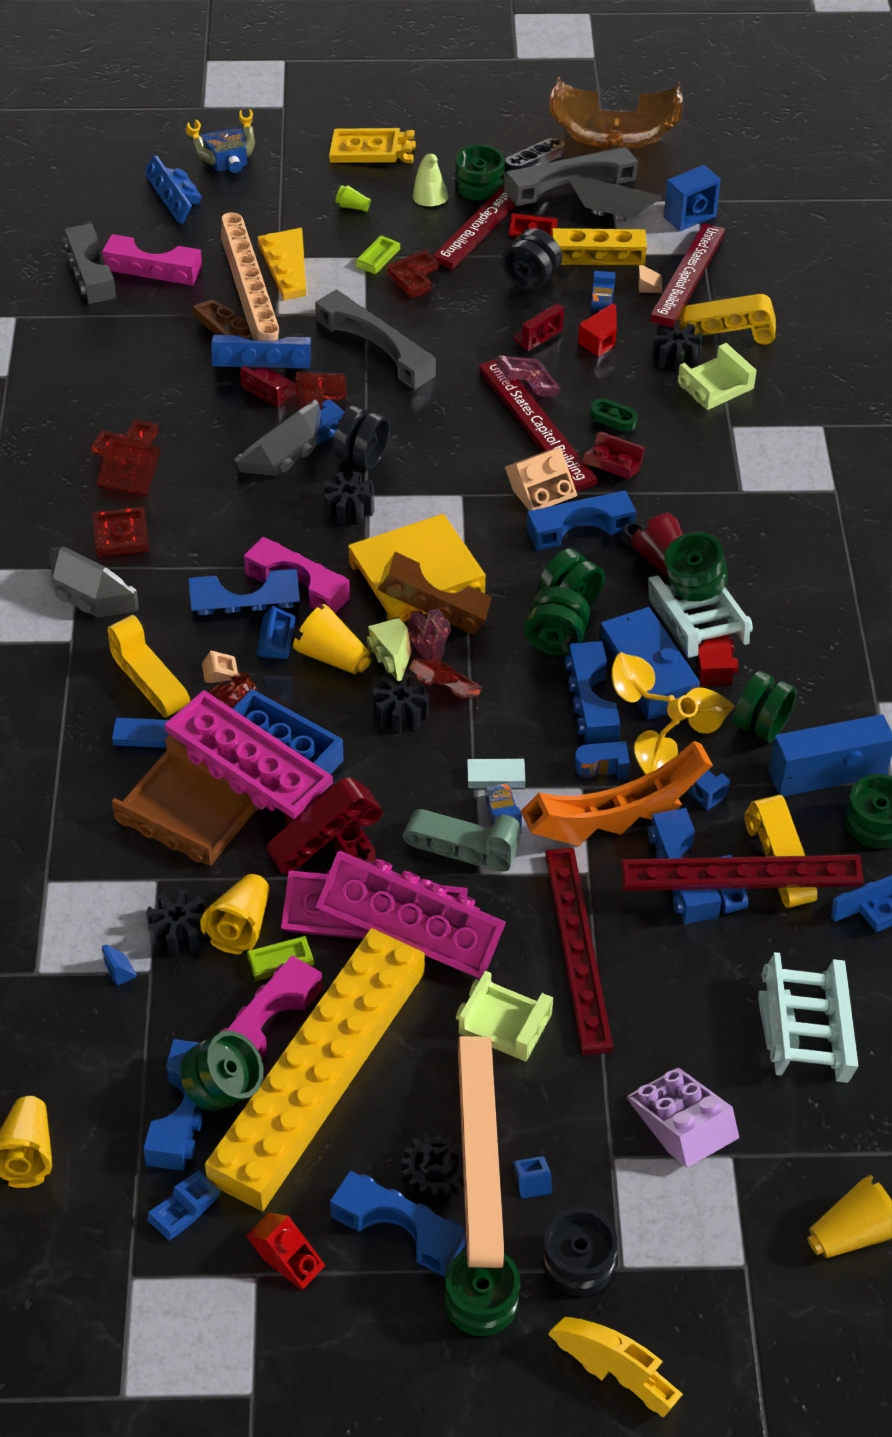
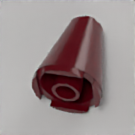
(655, 540)

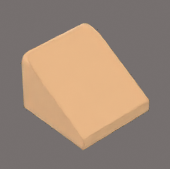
(649, 280)
(218, 667)

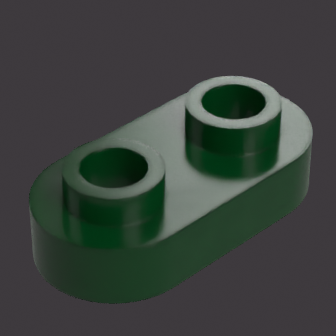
(614, 414)

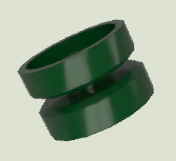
(479, 171)
(696, 566)
(574, 572)
(556, 620)
(764, 706)
(870, 811)
(221, 1071)
(481, 1298)

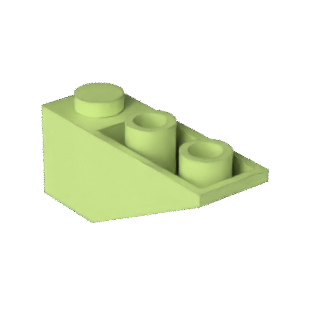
(391, 646)

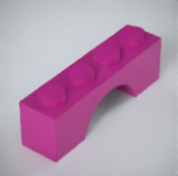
(177, 266)
(323, 585)
(291, 987)

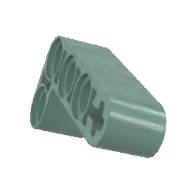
(464, 840)

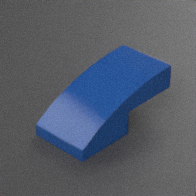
(188, 1202)

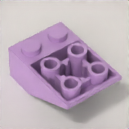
(685, 1116)

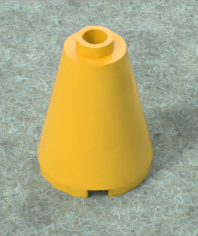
(332, 642)
(237, 915)
(25, 1144)
(854, 1221)

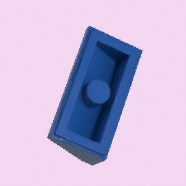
(275, 634)

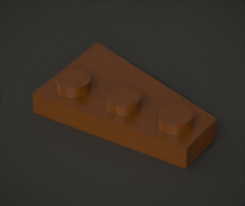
(221, 319)

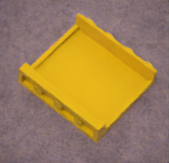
(430, 542)

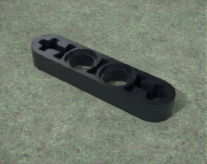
(536, 155)

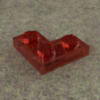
(411, 272)
(319, 387)
(139, 432)
(438, 672)

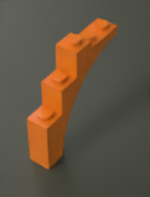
(616, 809)

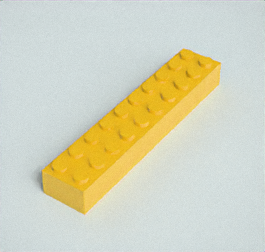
(315, 1070)

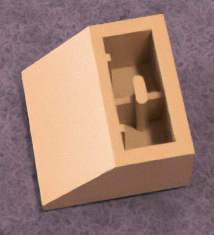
(542, 479)

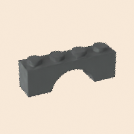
(94, 279)

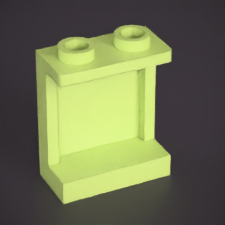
(718, 378)
(505, 1016)

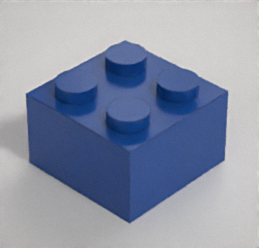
(692, 198)

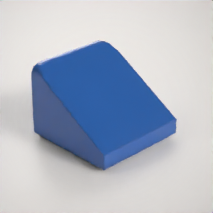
(117, 965)
(532, 1177)

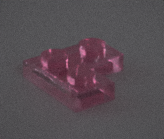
(531, 371)
(429, 634)

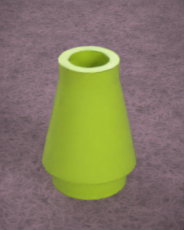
(352, 199)

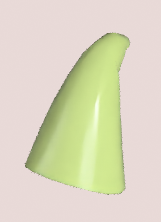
(429, 184)

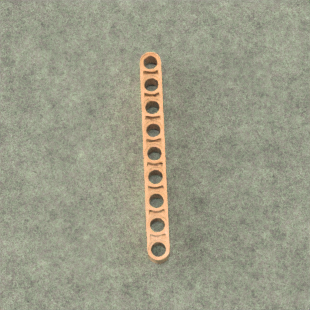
(248, 279)
(480, 1153)

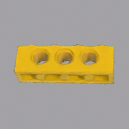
(601, 246)

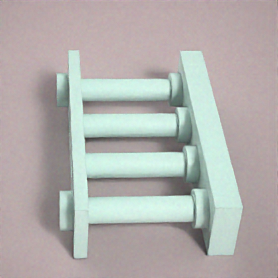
(681, 624)
(836, 1006)

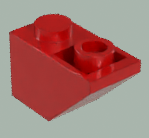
(599, 331)
(715, 662)
(286, 1249)

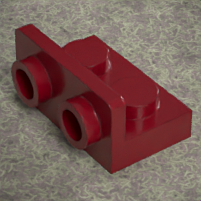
(540, 327)
(267, 384)
(615, 455)

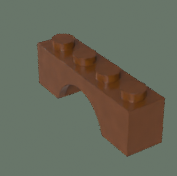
(405, 582)

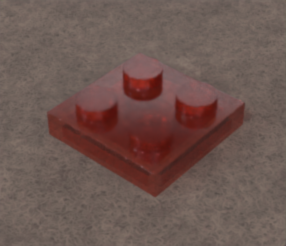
(128, 466)
(120, 531)

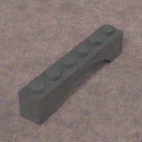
(528, 183)
(341, 313)

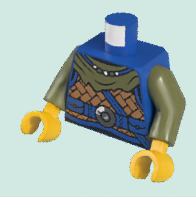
(224, 147)

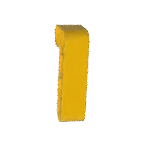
(732, 315)
(145, 668)
(778, 836)

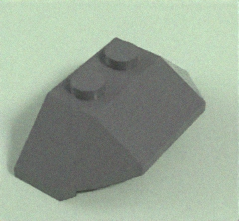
(612, 198)
(283, 444)
(90, 585)

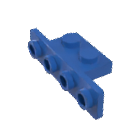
(173, 188)
(871, 900)

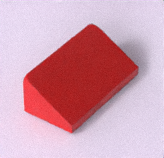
(522, 222)

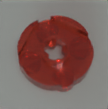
(235, 691)

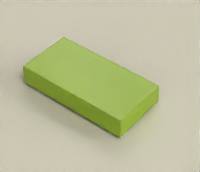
(377, 254)
(268, 958)

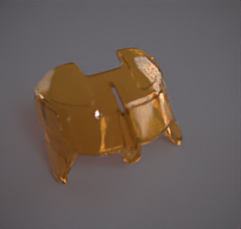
(581, 116)

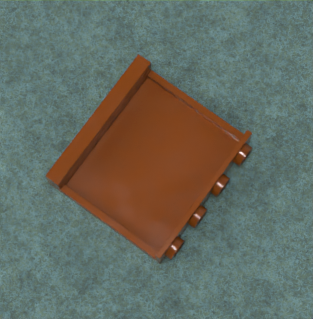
(185, 806)

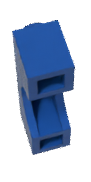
(281, 353)
(607, 512)
(209, 594)
(598, 718)
(673, 837)
(170, 1138)
(363, 1203)

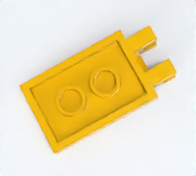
(371, 145)

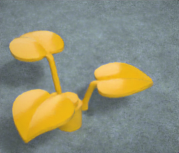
(701, 706)

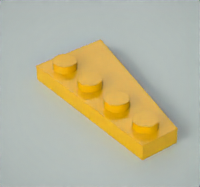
(286, 261)

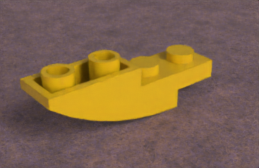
(607, 1351)

